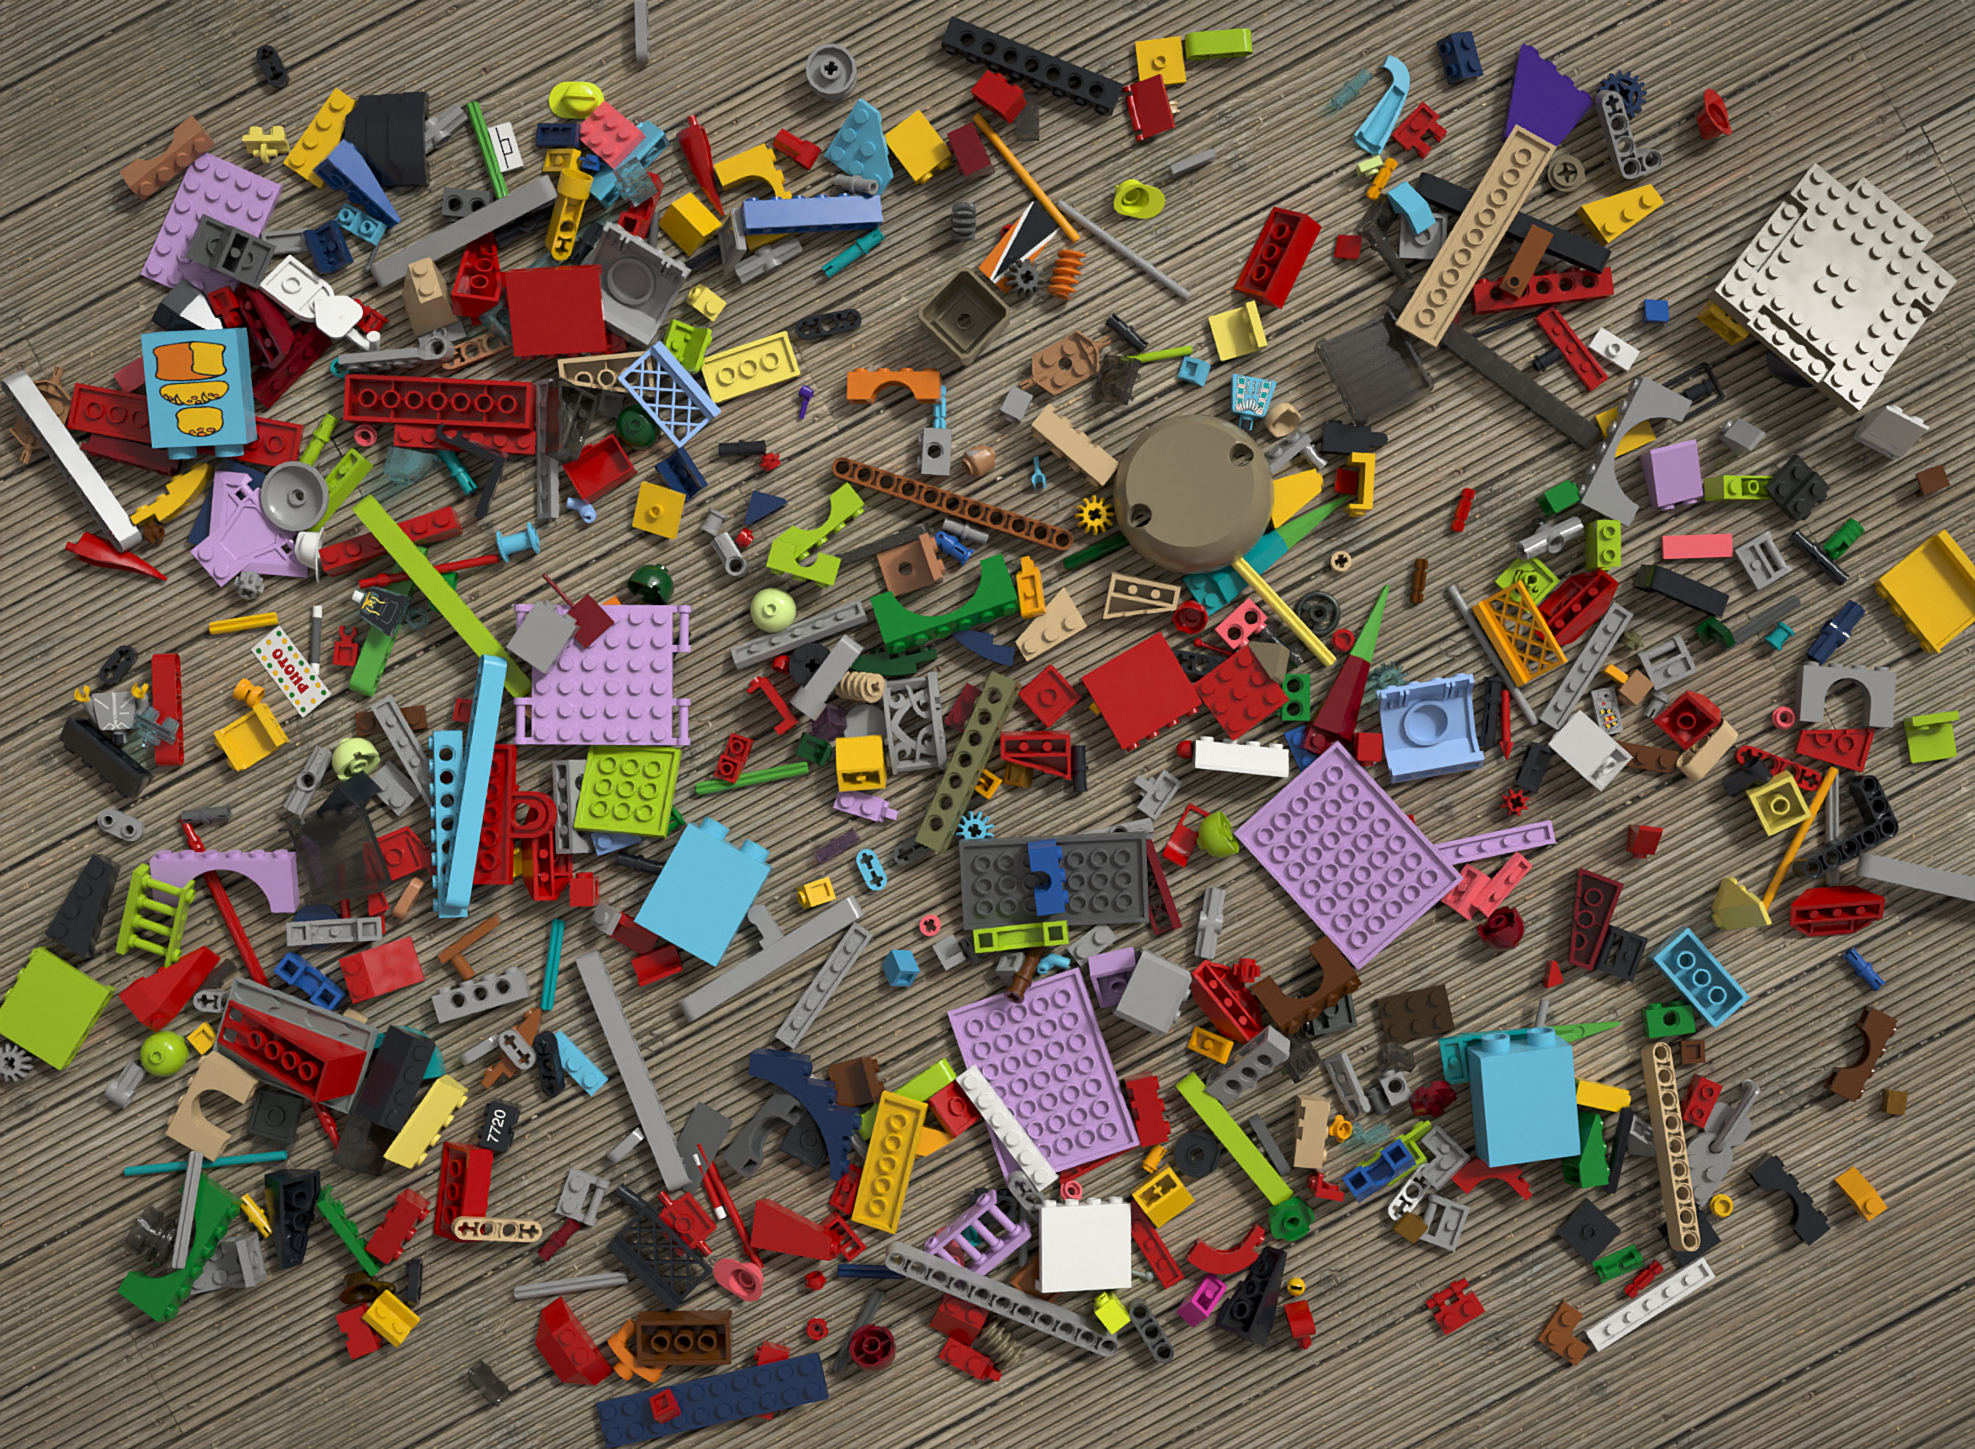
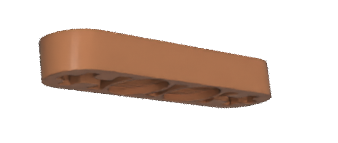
(483, 351)

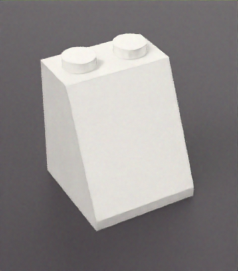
(1590, 750)

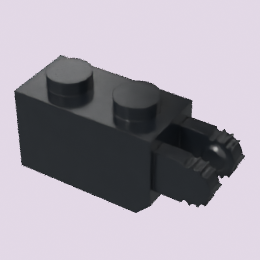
(1345, 439)

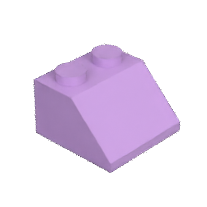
(1111, 974)

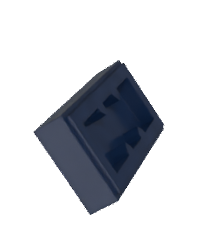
(558, 135)

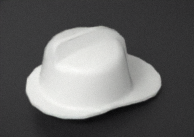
(307, 550)

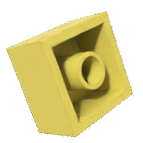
(1778, 803)

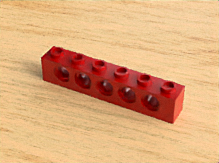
(1601, 289)

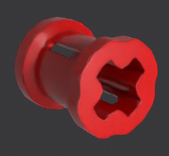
(372, 319)

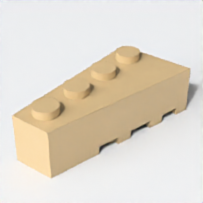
(1074, 447)

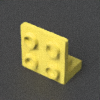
(1238, 332)

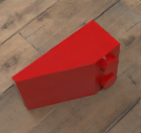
(381, 969)

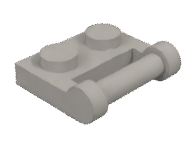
(1756, 564)
(1670, 669)
(575, 1195)
(1449, 1224)

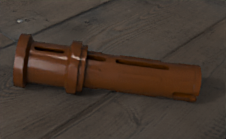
(1023, 978)

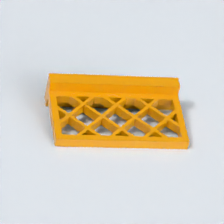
(1501, 638)

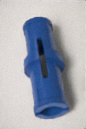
(1863, 969)

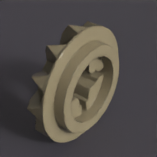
(1572, 165)

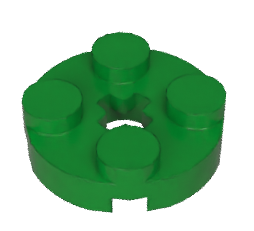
(1287, 1209)

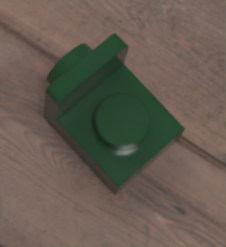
(1714, 630)

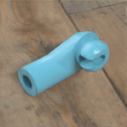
(1050, 961)

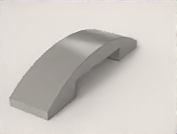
(334, 931)

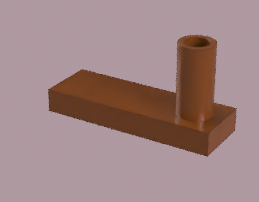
(1526, 261)
(453, 951)

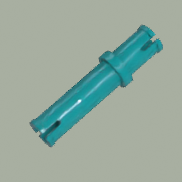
(861, 247)
(458, 472)

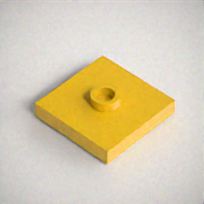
(1161, 57)
(1635, 437)
(658, 510)

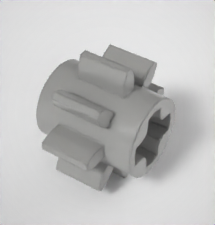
(249, 585)

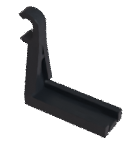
(488, 453)

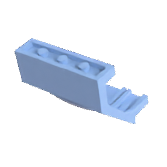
(1429, 728)

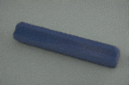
(867, 1271)

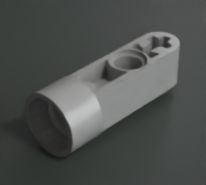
(812, 697)

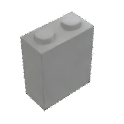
(543, 636)

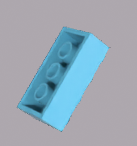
(1698, 977)

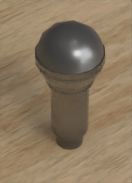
(1529, 531)

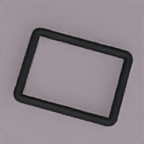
(1714, 380)

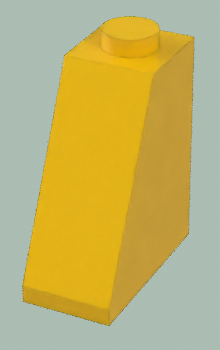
(1293, 493)
(1601, 1095)

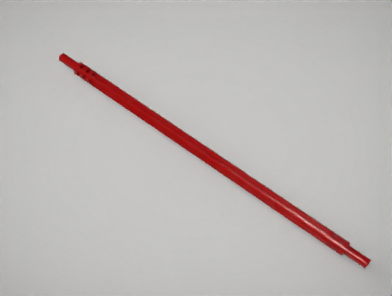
(248, 956)

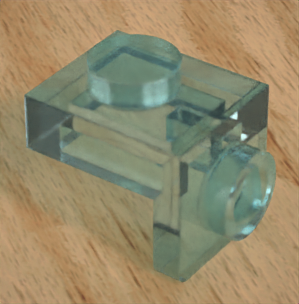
(1376, 1134)

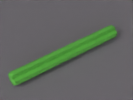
(487, 149)
(753, 778)

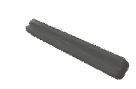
(1763, 621)
(864, 1319)

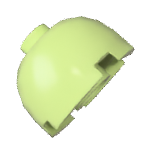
(773, 610)
(354, 756)

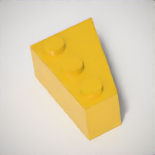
(1618, 213)

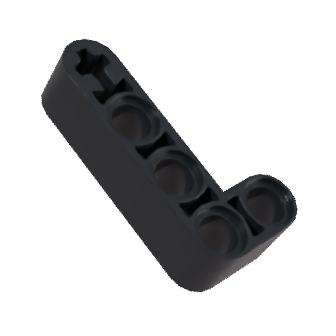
(1681, 589)

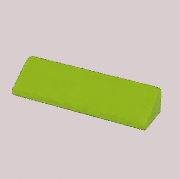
(342, 482)

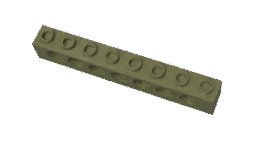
(979, 756)

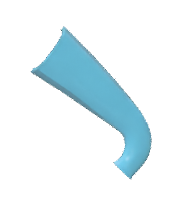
(1380, 123)

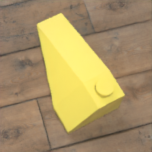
(1737, 908)

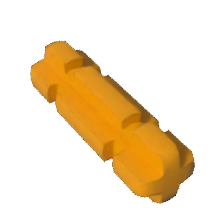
(1381, 179)

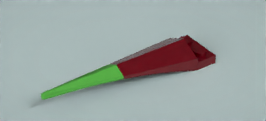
(1340, 707)

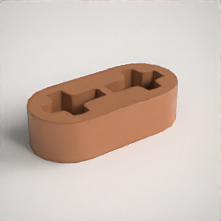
(408, 898)

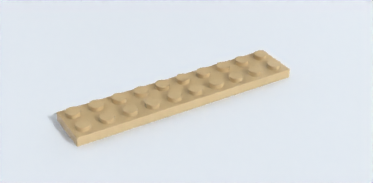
(1475, 236)

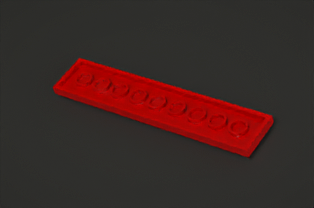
(127, 417)

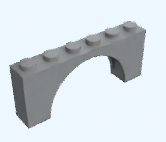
(1600, 488)

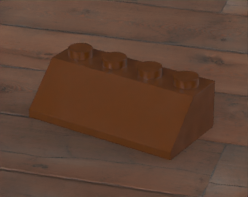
(684, 1337)

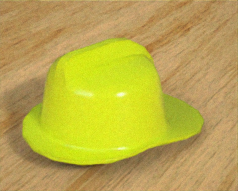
(575, 99)
(1138, 200)

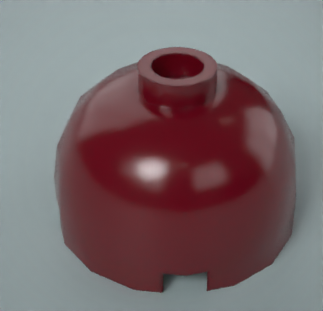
(1503, 929)
(872, 1348)

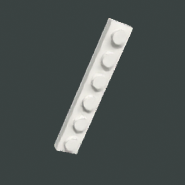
(1007, 1128)
(1649, 1303)

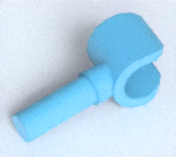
(1038, 476)

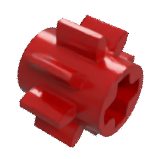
(1508, 805)
(1246, 970)

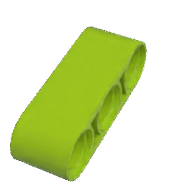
(1218, 44)

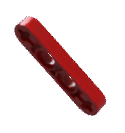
(1779, 765)

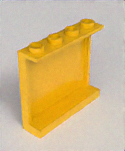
(1932, 591)

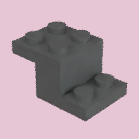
(230, 251)

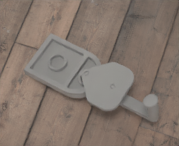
(1723, 1129)

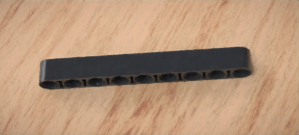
(1562, 245)

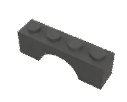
(746, 1152)

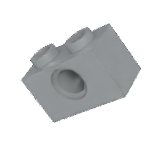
(935, 438)

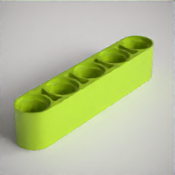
(917, 1088)

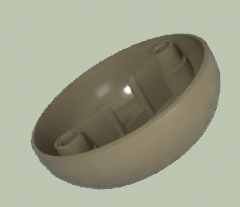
(1193, 494)

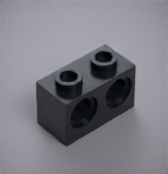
(1001, 1194)

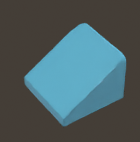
(1194, 371)

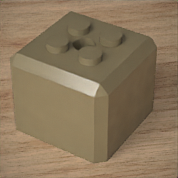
(964, 295)

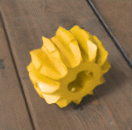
(1091, 508)

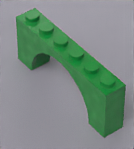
(907, 629)
(162, 1296)

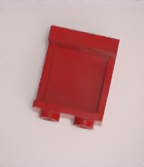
(791, 719)

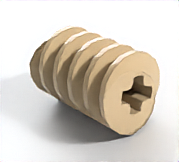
(861, 686)

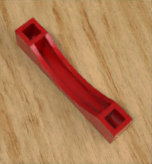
(359, 550)

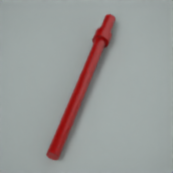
(384, 580)
(732, 1211)

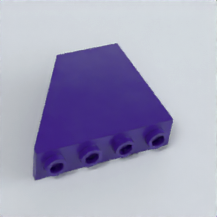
(1543, 99)

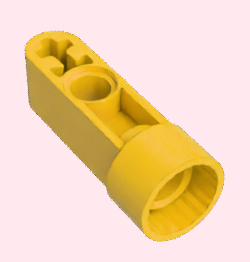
(574, 189)

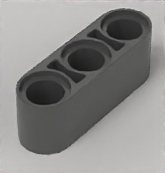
(1155, 1341)

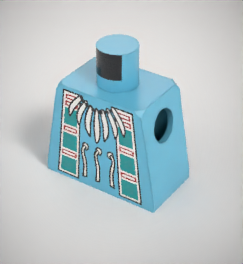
(1250, 399)

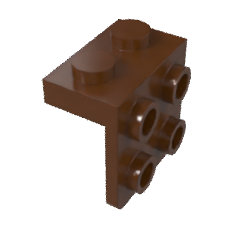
(857, 1081)

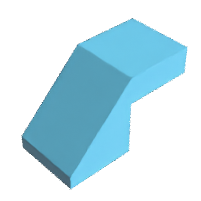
(1412, 205)

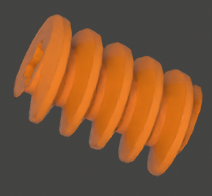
(1065, 273)

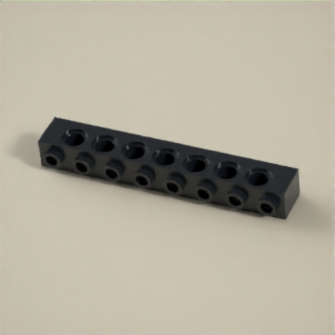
(959, 30)

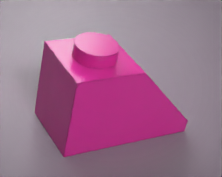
(1201, 1300)

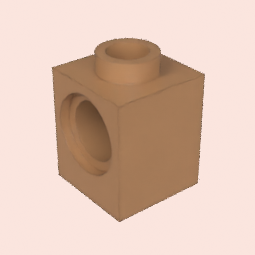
(1634, 688)

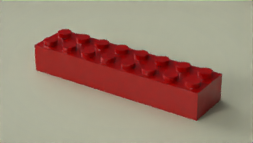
(439, 400)

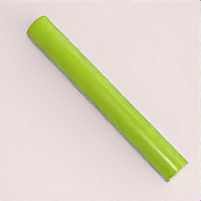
(1163, 354)

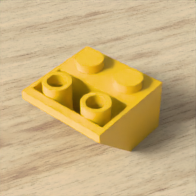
(860, 763)
(1162, 1196)

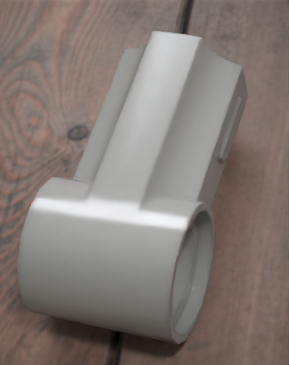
(729, 554)
(123, 1089)

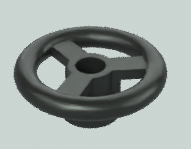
(1333, 605)

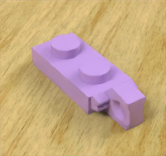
(864, 805)

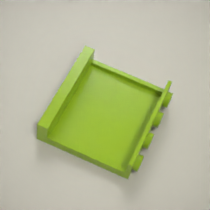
(52, 1008)

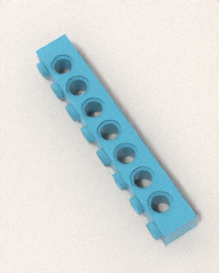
(453, 740)

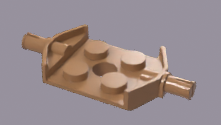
(1075, 347)
(59, 401)

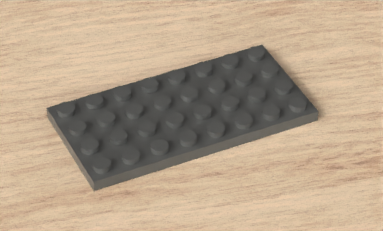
(1101, 872)

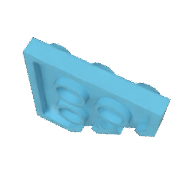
(862, 147)

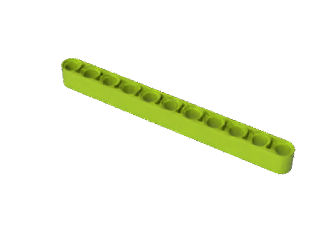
(439, 591)

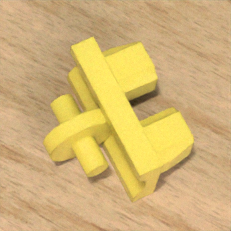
(266, 145)

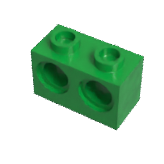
(1558, 498)
(1300, 697)

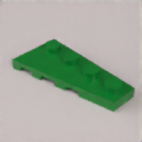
(347, 1229)

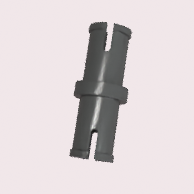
(206, 814)

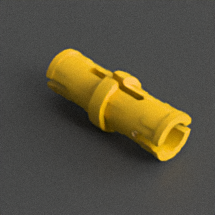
(256, 1216)

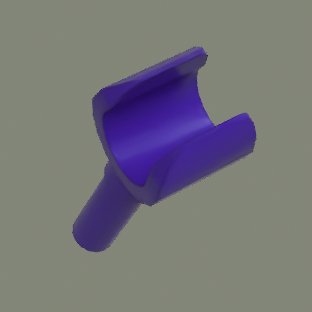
(807, 394)

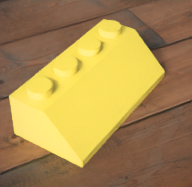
(427, 1122)

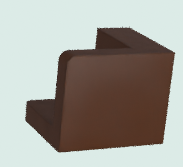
(1932, 480)

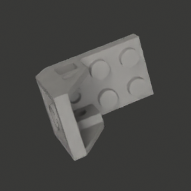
(235, 1263)

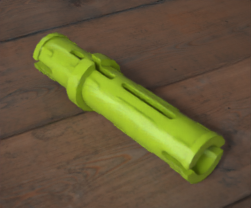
(319, 439)

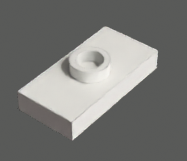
(1613, 349)

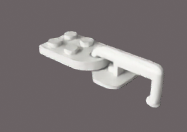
(314, 301)

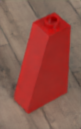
(791, 1233)

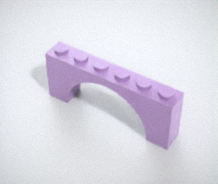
(272, 871)

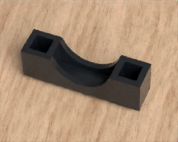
(1805, 1221)

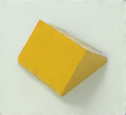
(689, 223)

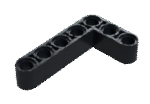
(1854, 838)

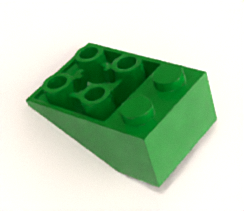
(1589, 1167)

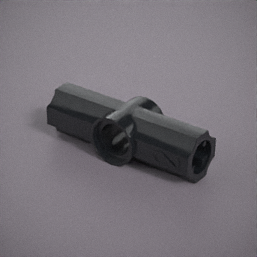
(514, 230)

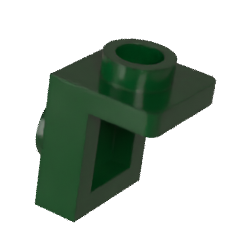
(814, 749)

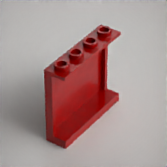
(556, 311)
(1141, 692)

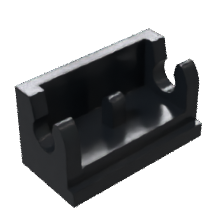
(1533, 767)

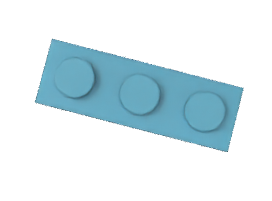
(579, 1065)

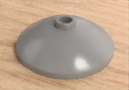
(281, 496)

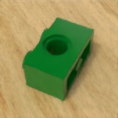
(1681, 1022)

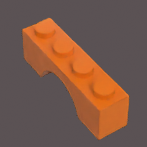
(865, 385)

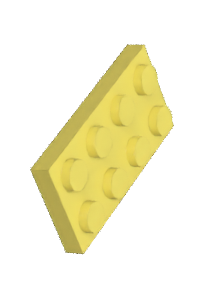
(750, 367)

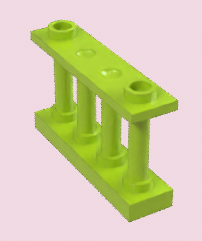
(133, 920)

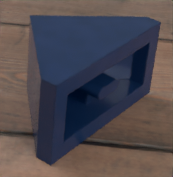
(762, 506)

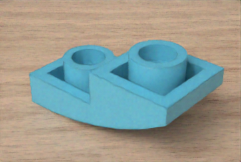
(360, 224)

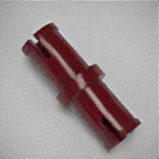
(558, 1239)

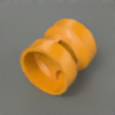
(248, 693)

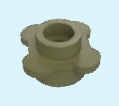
(1632, 640)

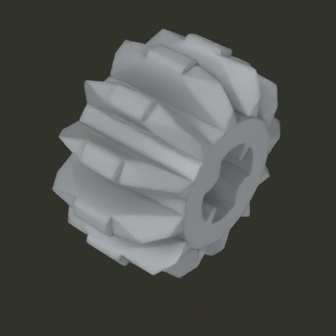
(21, 1062)

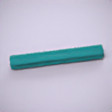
(552, 964)

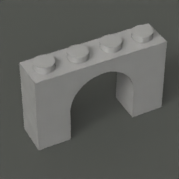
(1876, 686)

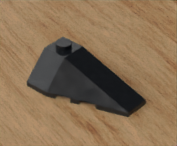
(290, 1207)
(1254, 1303)

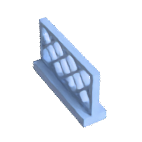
(683, 380)

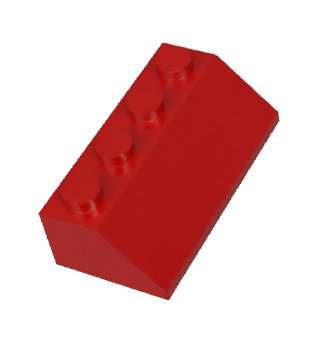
(1278, 257)
(462, 1187)

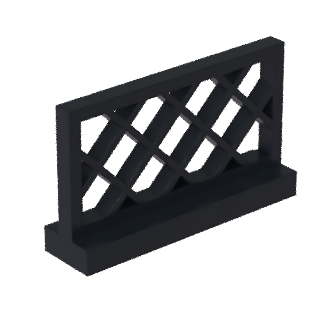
(645, 1271)

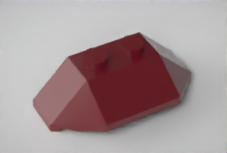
(266, 326)

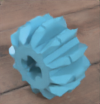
(982, 827)

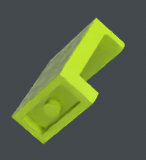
(1602, 545)

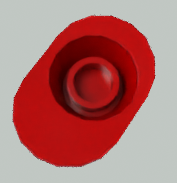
(1713, 117)

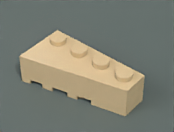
(603, 371)

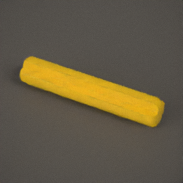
(243, 623)

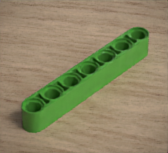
(378, 645)

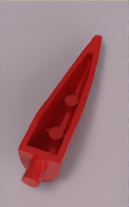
(698, 155)
(102, 553)

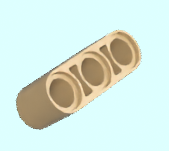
(1707, 751)

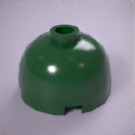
(637, 428)
(652, 583)

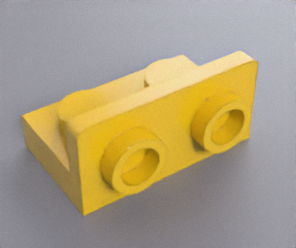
(391, 1318)

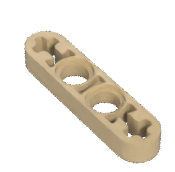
(496, 1232)

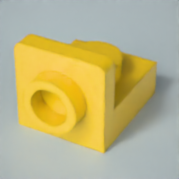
(815, 893)

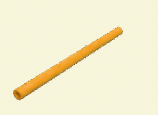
(1026, 178)
(1799, 837)

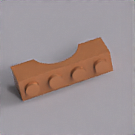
(188, 144)

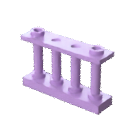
(999, 1248)

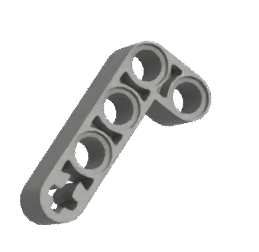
(1623, 132)

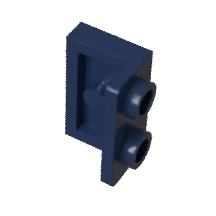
(1459, 57)
(328, 248)
(681, 474)

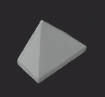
(1641, 1139)

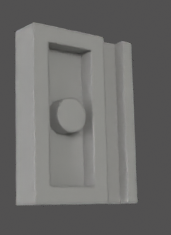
(397, 788)

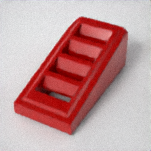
(835, 1217)

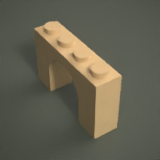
(189, 1124)

